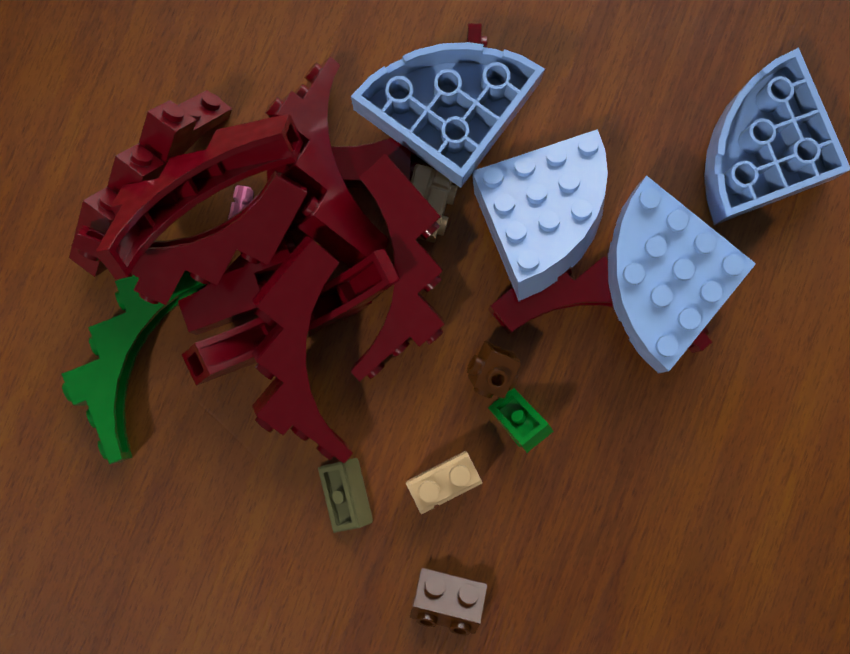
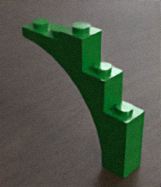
(117, 343)

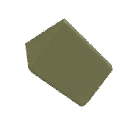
(345, 495)

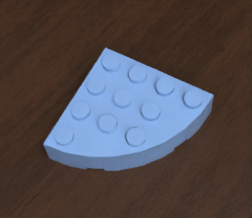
(448, 102)
(771, 142)
(544, 208)
(668, 274)

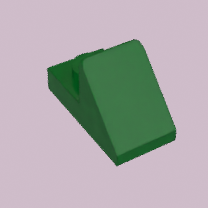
(520, 420)

